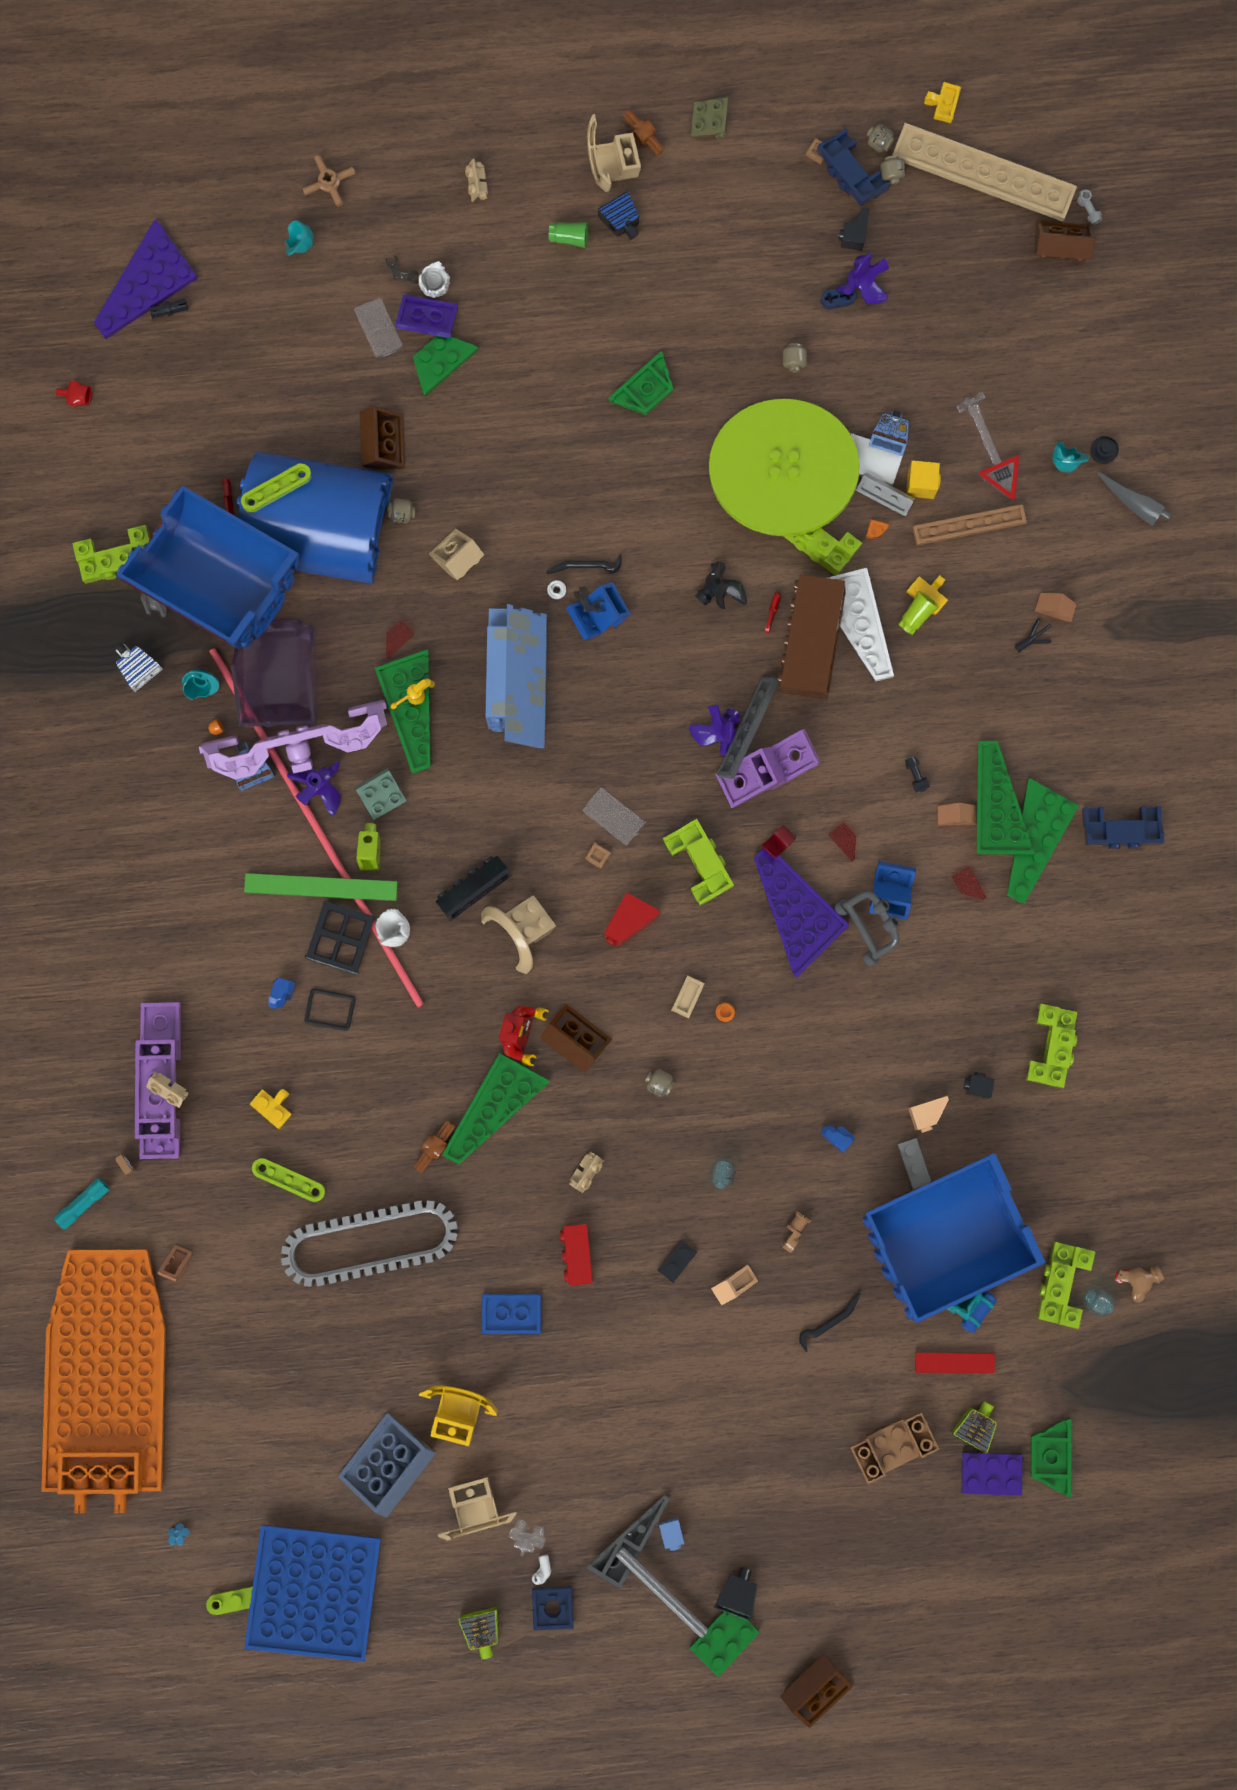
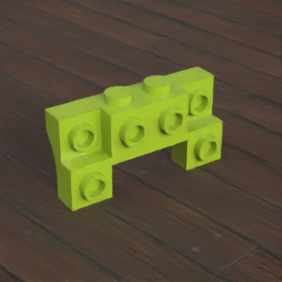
(827, 550)
(105, 563)
(704, 858)
(1058, 1047)
(1058, 1284)

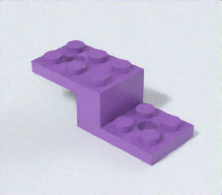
(770, 768)

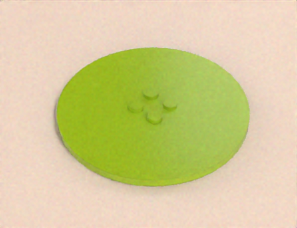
(784, 467)

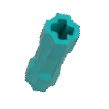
(93, 1193)

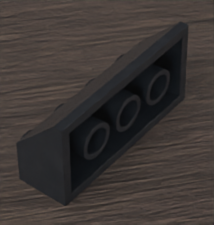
(473, 888)

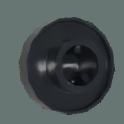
(1104, 450)

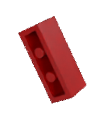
(576, 1255)

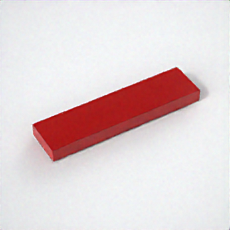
(954, 1362)

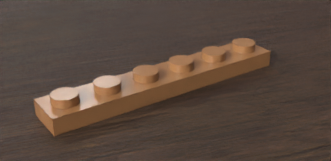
(969, 525)

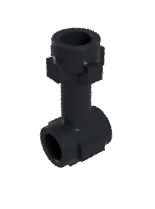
(920, 784)

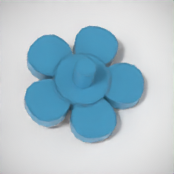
(177, 1534)

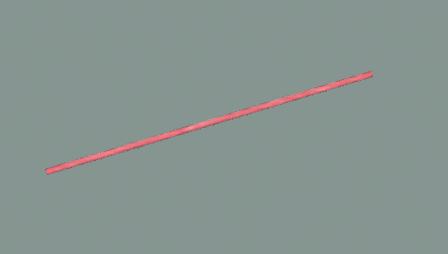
(322, 837)

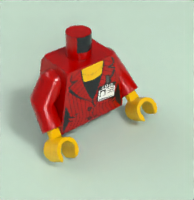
(516, 1032)

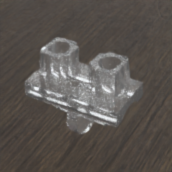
(536, 1538)

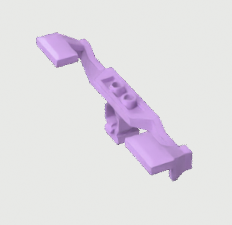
(297, 745)

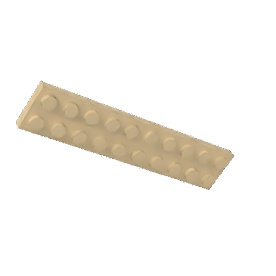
(984, 172)

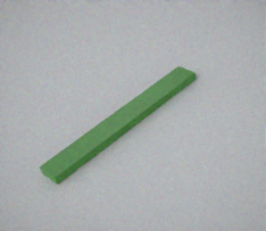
(321, 887)

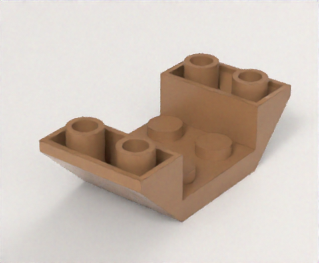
(893, 1446)

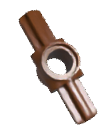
(643, 132)
(434, 1147)

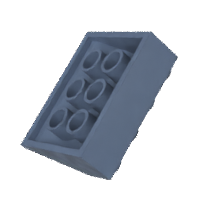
(386, 1465)

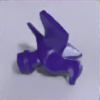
(864, 278)
(720, 730)
(319, 784)

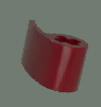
(779, 842)

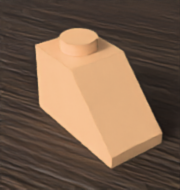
(927, 1114)
(734, 1285)

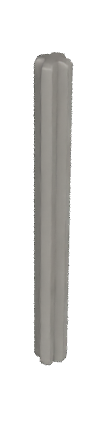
(661, 1592)

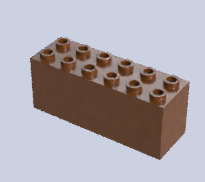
(812, 636)

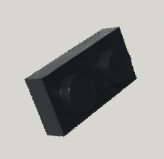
(677, 1261)

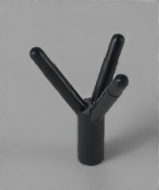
(1031, 638)

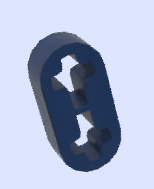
(840, 300)

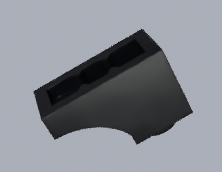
(854, 233)

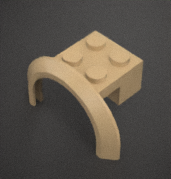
(612, 160)
(525, 925)
(474, 1509)

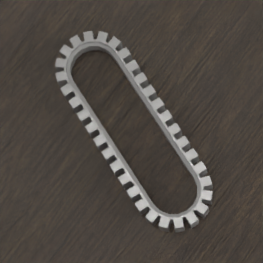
(368, 1267)

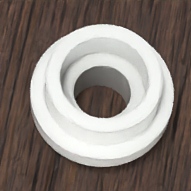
(556, 584)

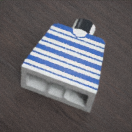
(136, 666)

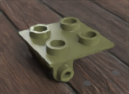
(710, 117)

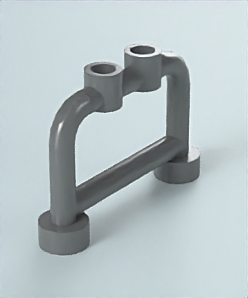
(889, 923)

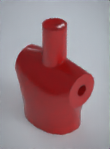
(76, 394)

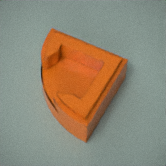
(876, 529)

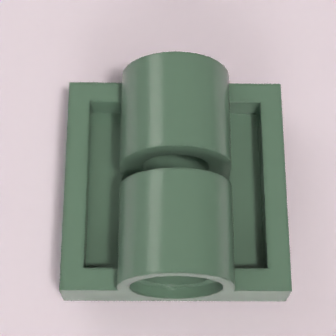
(380, 794)

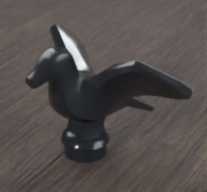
(720, 587)

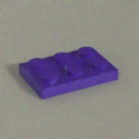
(426, 316)
(991, 1473)

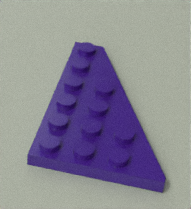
(148, 280)
(801, 914)

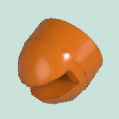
(216, 727)

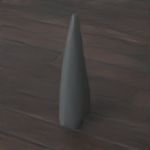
(1141, 505)

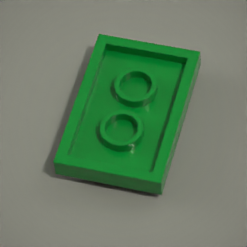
(724, 1641)

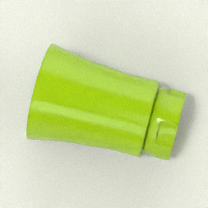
(918, 612)

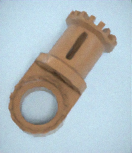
(795, 1227)

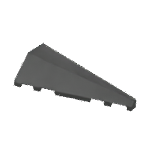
(633, 1540)

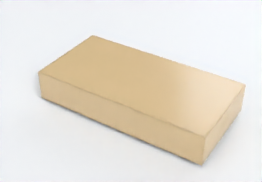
(688, 997)

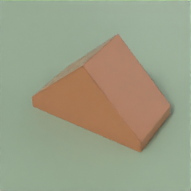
(1056, 605)
(956, 814)
(175, 1263)

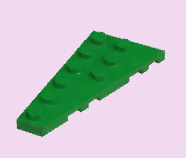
(998, 812)

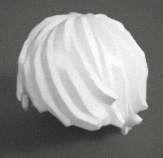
(434, 280)
(392, 928)

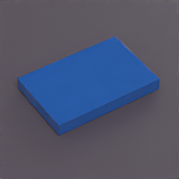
(511, 1313)

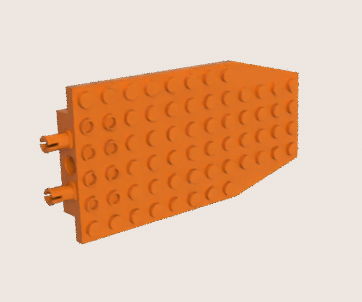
(104, 1379)

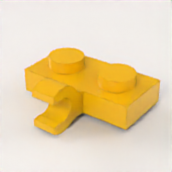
(945, 102)
(929, 590)
(271, 1107)

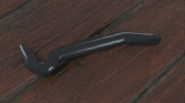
(587, 564)
(829, 1324)

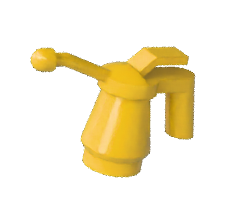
(415, 693)

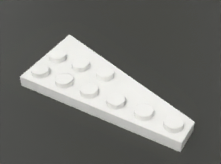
(862, 624)

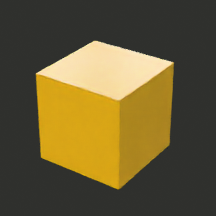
(923, 479)

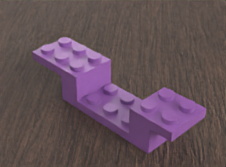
(158, 1053)

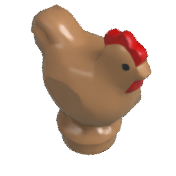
(1140, 1280)

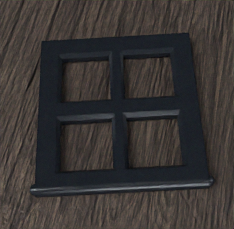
(340, 937)

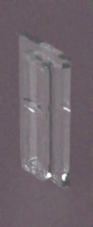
(378, 328)
(613, 816)

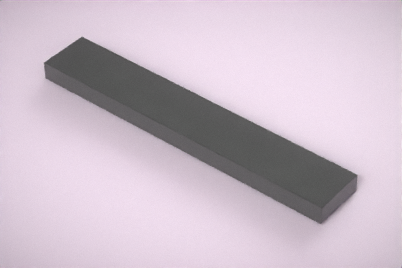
(748, 727)

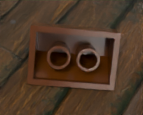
(1064, 240)
(382, 439)
(575, 1038)
(816, 1691)

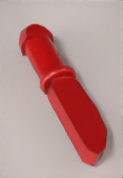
(227, 496)
(773, 609)

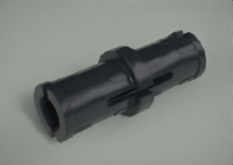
(168, 308)

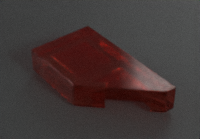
(396, 638)
(845, 840)
(968, 884)

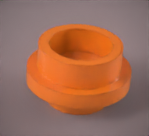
(725, 1012)

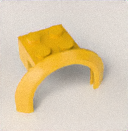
(457, 1413)

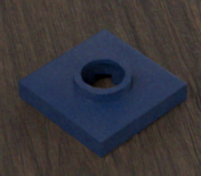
(542, 1619)

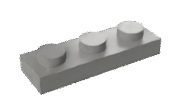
(885, 494)
(914, 1163)

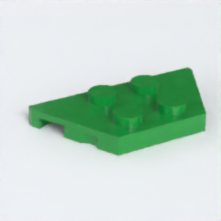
(440, 360)
(645, 388)
(1052, 1456)

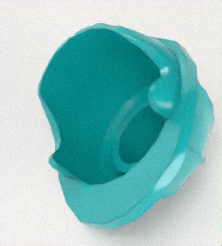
(299, 239)
(1067, 459)
(199, 683)

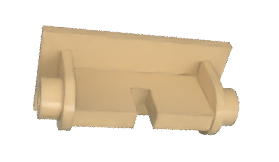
(475, 173)
(159, 1084)
(582, 1180)

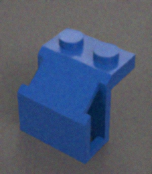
(594, 624)
(894, 885)

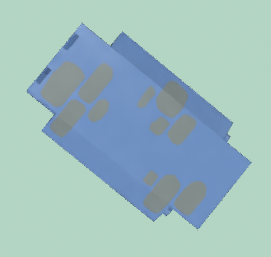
(517, 675)

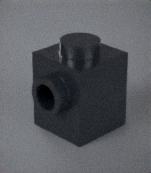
(979, 1085)

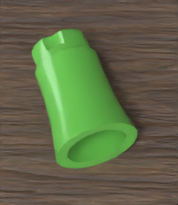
(569, 233)

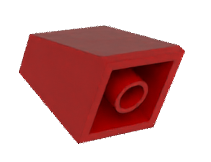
(629, 920)

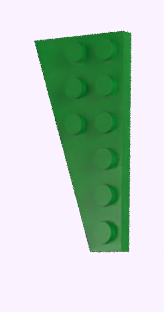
(409, 719)
(1046, 820)
(497, 1100)

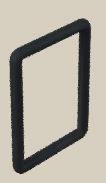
(326, 1024)

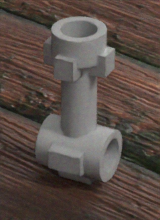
(1084, 200)

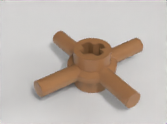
(325, 175)

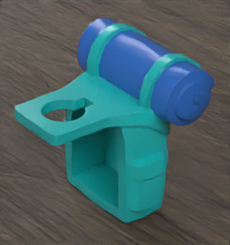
(974, 1310)

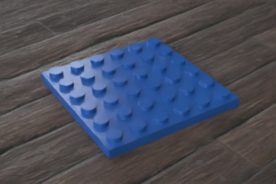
(312, 1593)

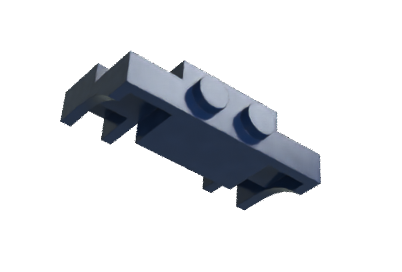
(848, 171)
(1123, 832)

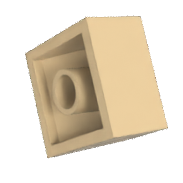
(457, 554)

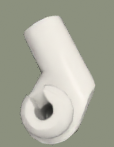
(543, 1572)

